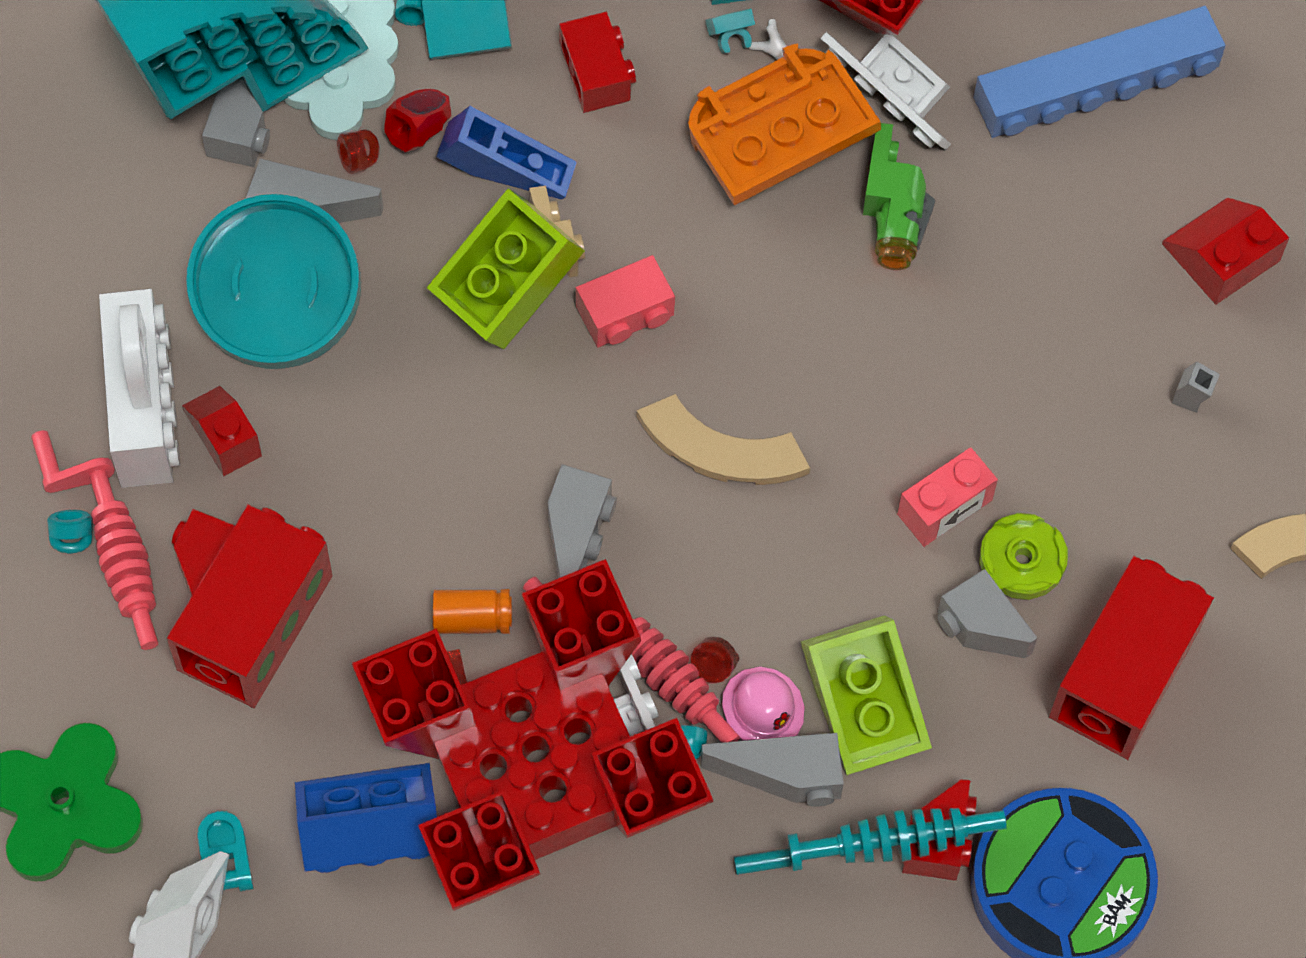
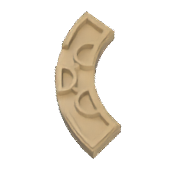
(719, 454)
(1273, 544)

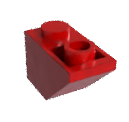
(947, 862)

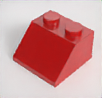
(1227, 247)

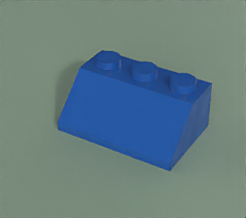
(364, 817)

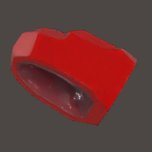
(416, 118)

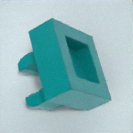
(731, 24)

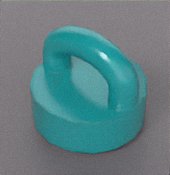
(70, 525)

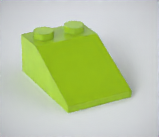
(867, 693)

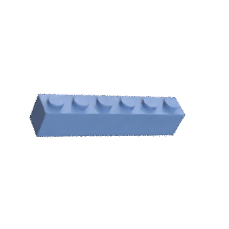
(1099, 72)

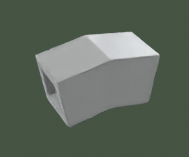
(1195, 386)

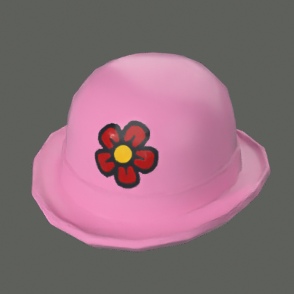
(763, 704)

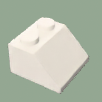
(183, 913)

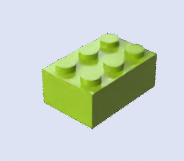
(505, 269)

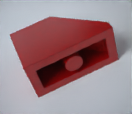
(223, 429)
(198, 544)

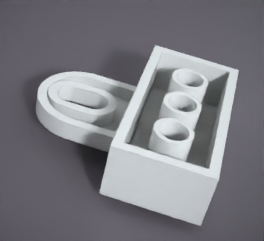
(139, 388)

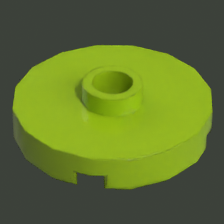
(1029, 537)

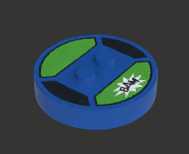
(1064, 877)

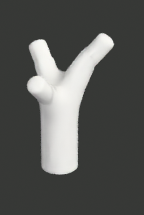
(774, 44)

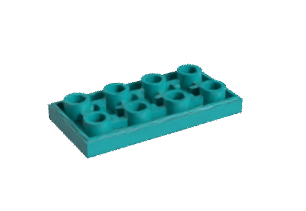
(465, 27)

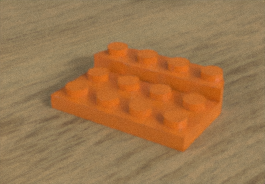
(779, 121)

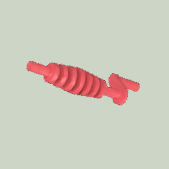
(118, 543)
(674, 678)

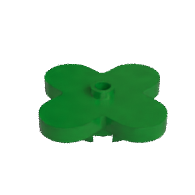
(91, 816)

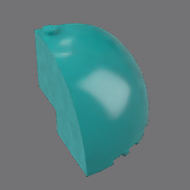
(204, 45)

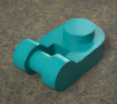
(225, 833)

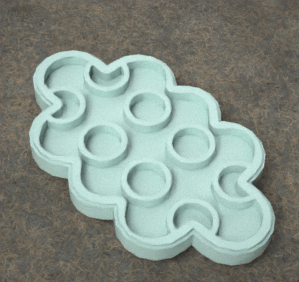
(362, 83)

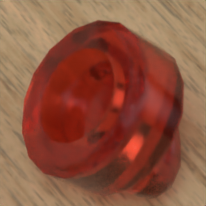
(353, 151)
(714, 659)

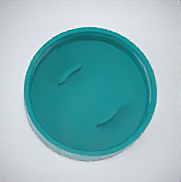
(274, 281)

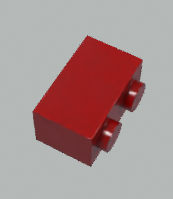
(596, 61)

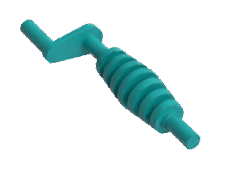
(883, 838)

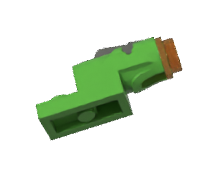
(898, 202)

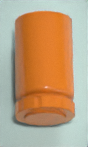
(472, 611)

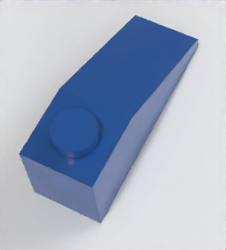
(503, 154)

